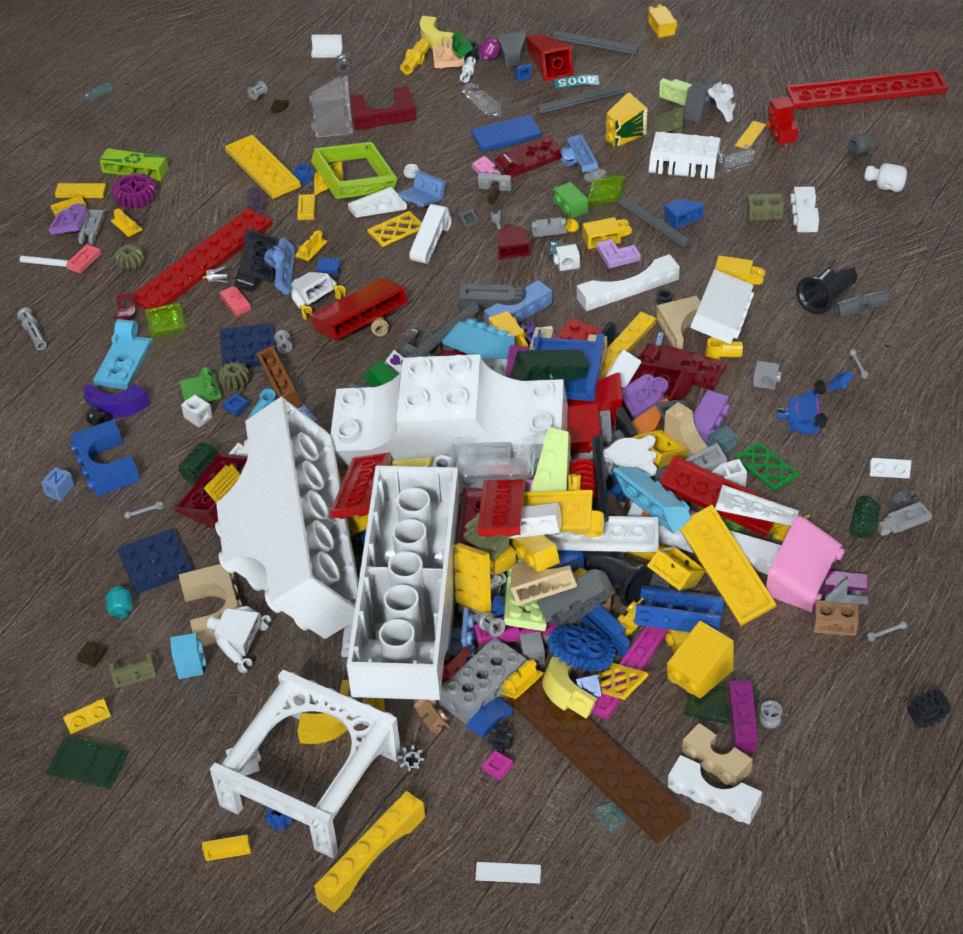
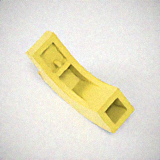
(429, 31)
(563, 691)

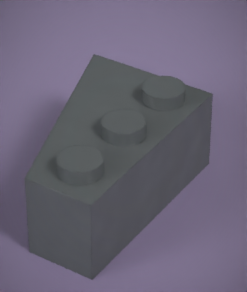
(698, 100)
(575, 603)

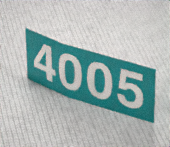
(576, 80)

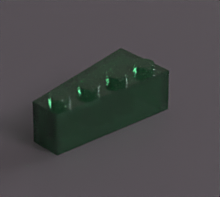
(550, 365)

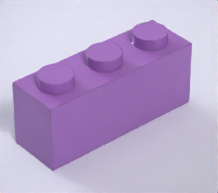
(710, 413)

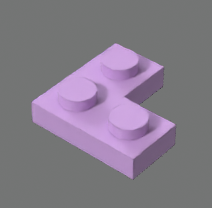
(617, 257)

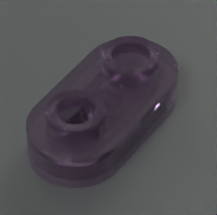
(256, 199)

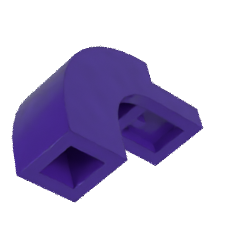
(120, 404)

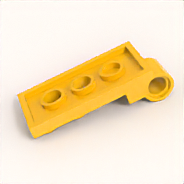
(574, 509)

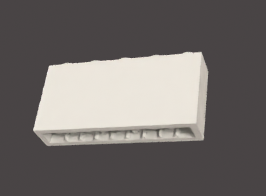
(723, 307)

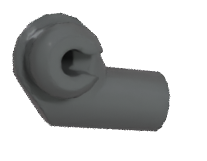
(904, 496)

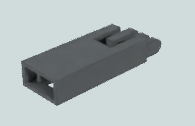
(489, 295)

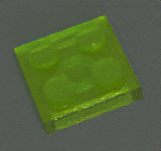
(606, 190)
(165, 320)

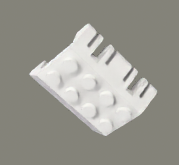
(684, 150)

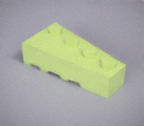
(553, 463)

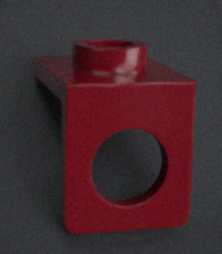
(123, 312)

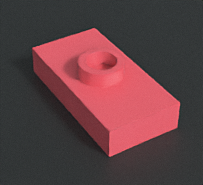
(83, 258)
(235, 301)

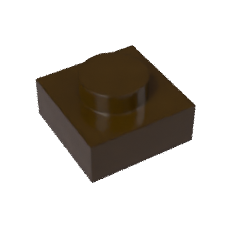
(91, 654)

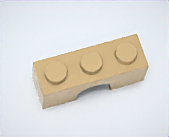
(729, 767)

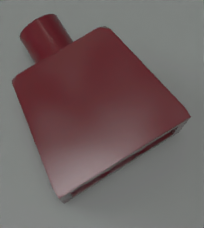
(512, 242)

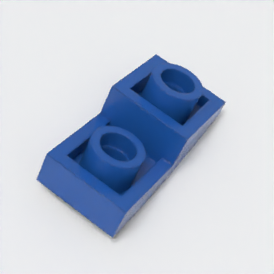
(489, 717)

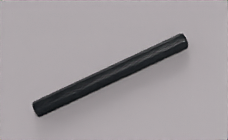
(600, 478)

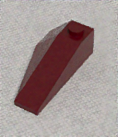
(677, 377)

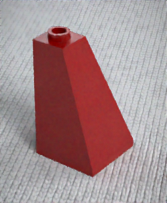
(550, 56)
(607, 396)

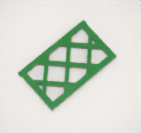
(764, 477)

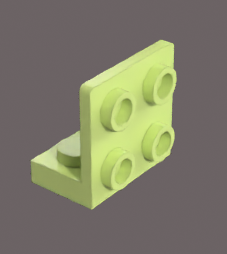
(674, 90)

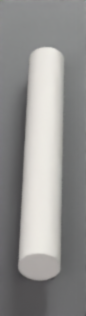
(45, 261)

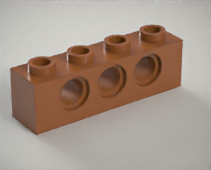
(278, 376)

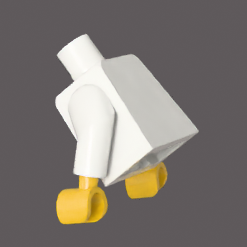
(312, 287)

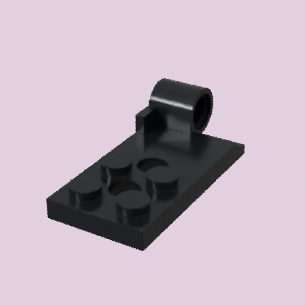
(251, 265)

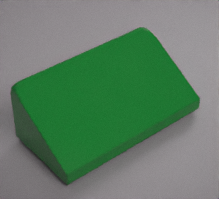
(460, 44)

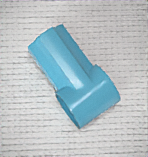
(266, 397)

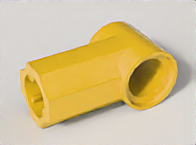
(718, 349)

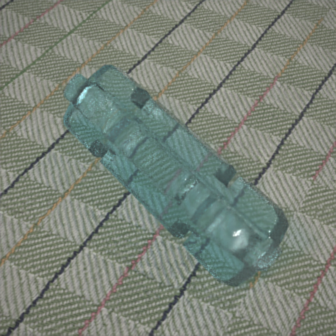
(98, 91)

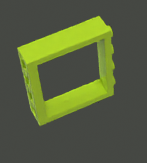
(357, 187)

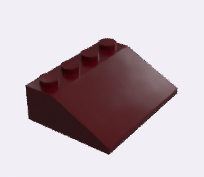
(197, 502)

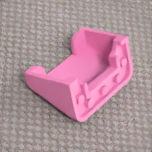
(802, 564)

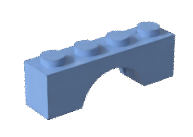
(536, 298)

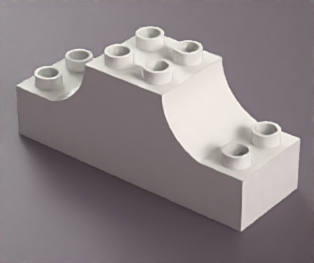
(438, 402)
(280, 522)
(406, 585)

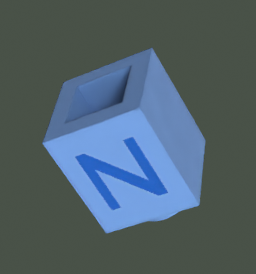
(57, 483)

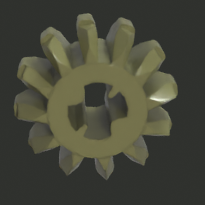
(129, 257)
(234, 375)

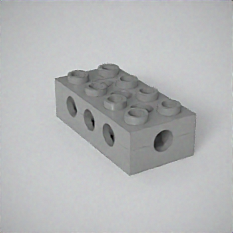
(480, 680)

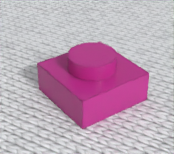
(497, 765)

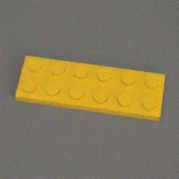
(262, 166)
(727, 566)

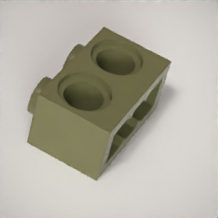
(765, 206)

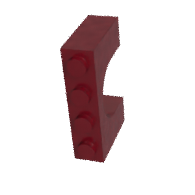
(367, 117)

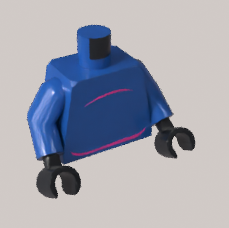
(804, 411)

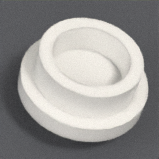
(410, 170)

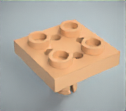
(445, 56)

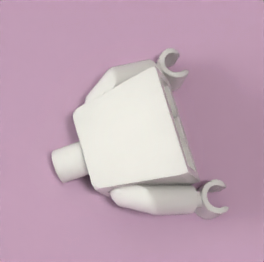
(236, 632)

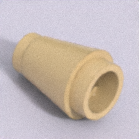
(379, 326)

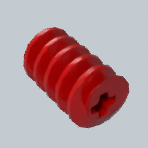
(586, 469)

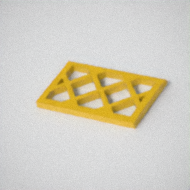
(393, 238)
(630, 685)

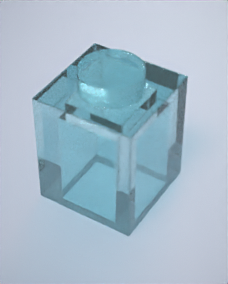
(725, 438)

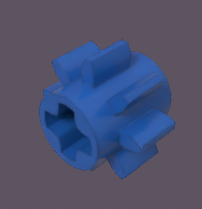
(303, 173)
(278, 820)

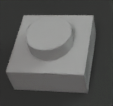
(595, 175)

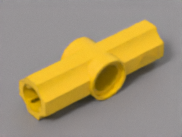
(414, 56)

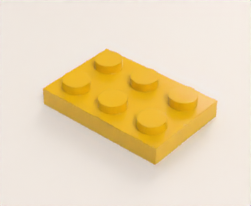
(472, 578)

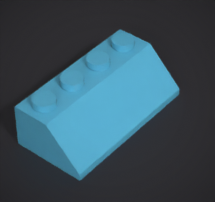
(480, 339)
(652, 498)

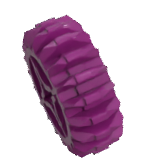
(134, 190)

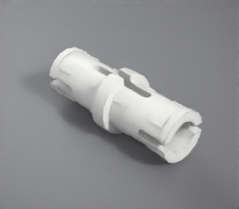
(467, 69)

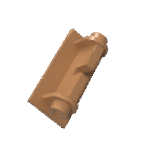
(436, 717)

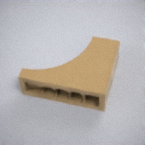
(676, 317)
(681, 426)
(533, 585)

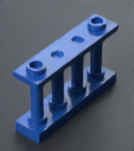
(677, 609)

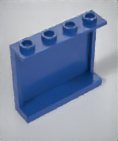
(593, 351)

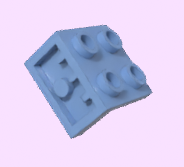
(425, 191)
(464, 636)

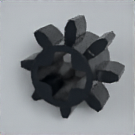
(501, 738)

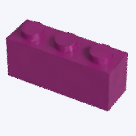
(742, 716)

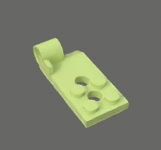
(524, 615)

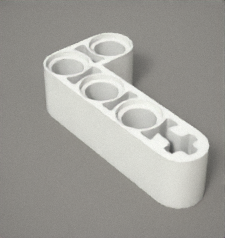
(435, 220)

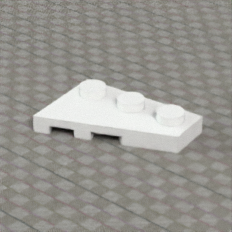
(377, 203)

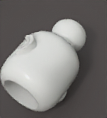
(888, 177)

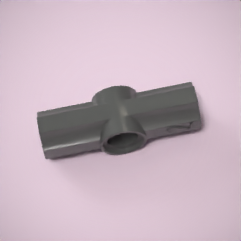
(861, 303)

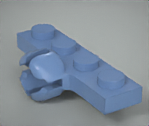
(578, 153)
(282, 260)

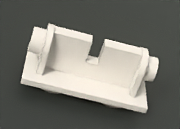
(890, 468)

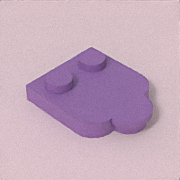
(69, 219)
(644, 394)

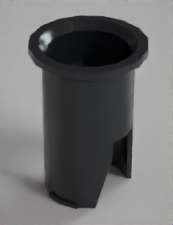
(811, 289)
(622, 573)

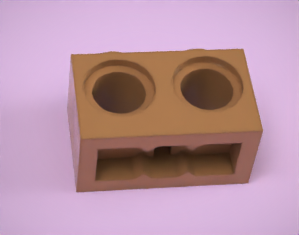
(835, 618)

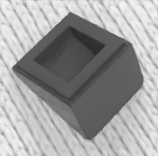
(468, 219)

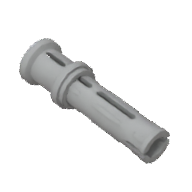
(39, 341)
(483, 624)

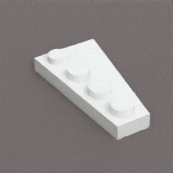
(749, 505)

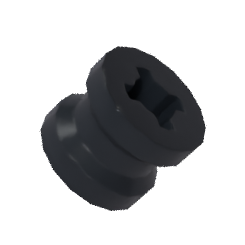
(96, 416)

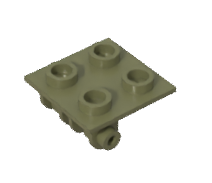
(669, 121)

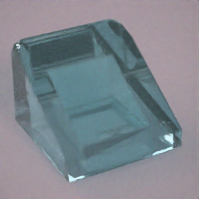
(610, 816)

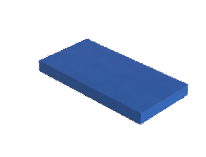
(506, 133)

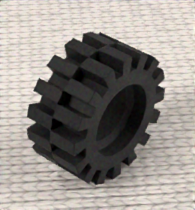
(929, 708)

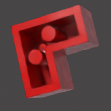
(781, 120)

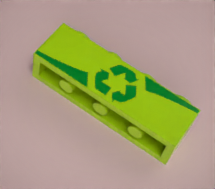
(127, 162)

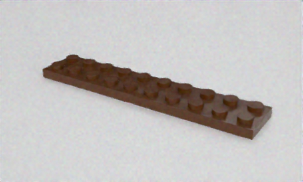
(603, 763)

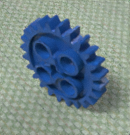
(581, 648)

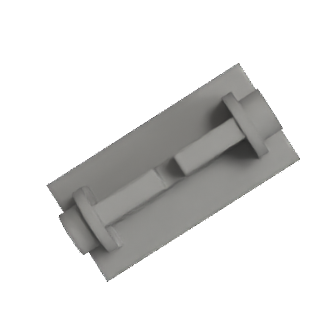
(555, 227)

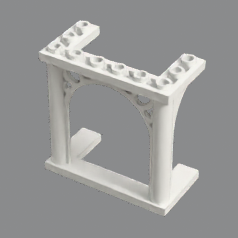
(292, 699)

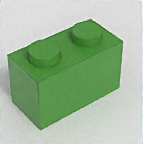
(570, 200)

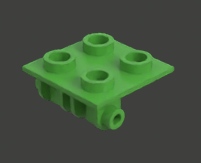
(204, 386)

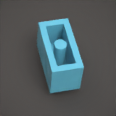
(187, 655)

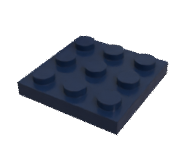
(244, 342)
(154, 561)

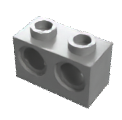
(708, 458)

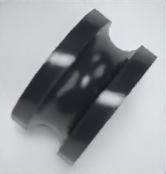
(663, 296)

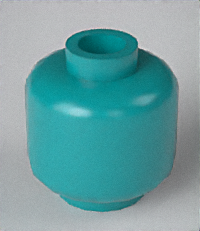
(119, 602)

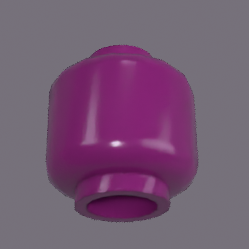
(489, 48)

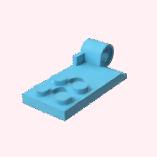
(125, 346)

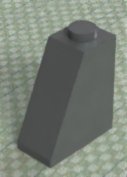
(512, 48)

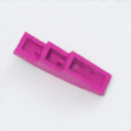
(511, 633)

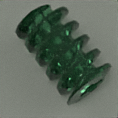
(197, 462)
(864, 517)

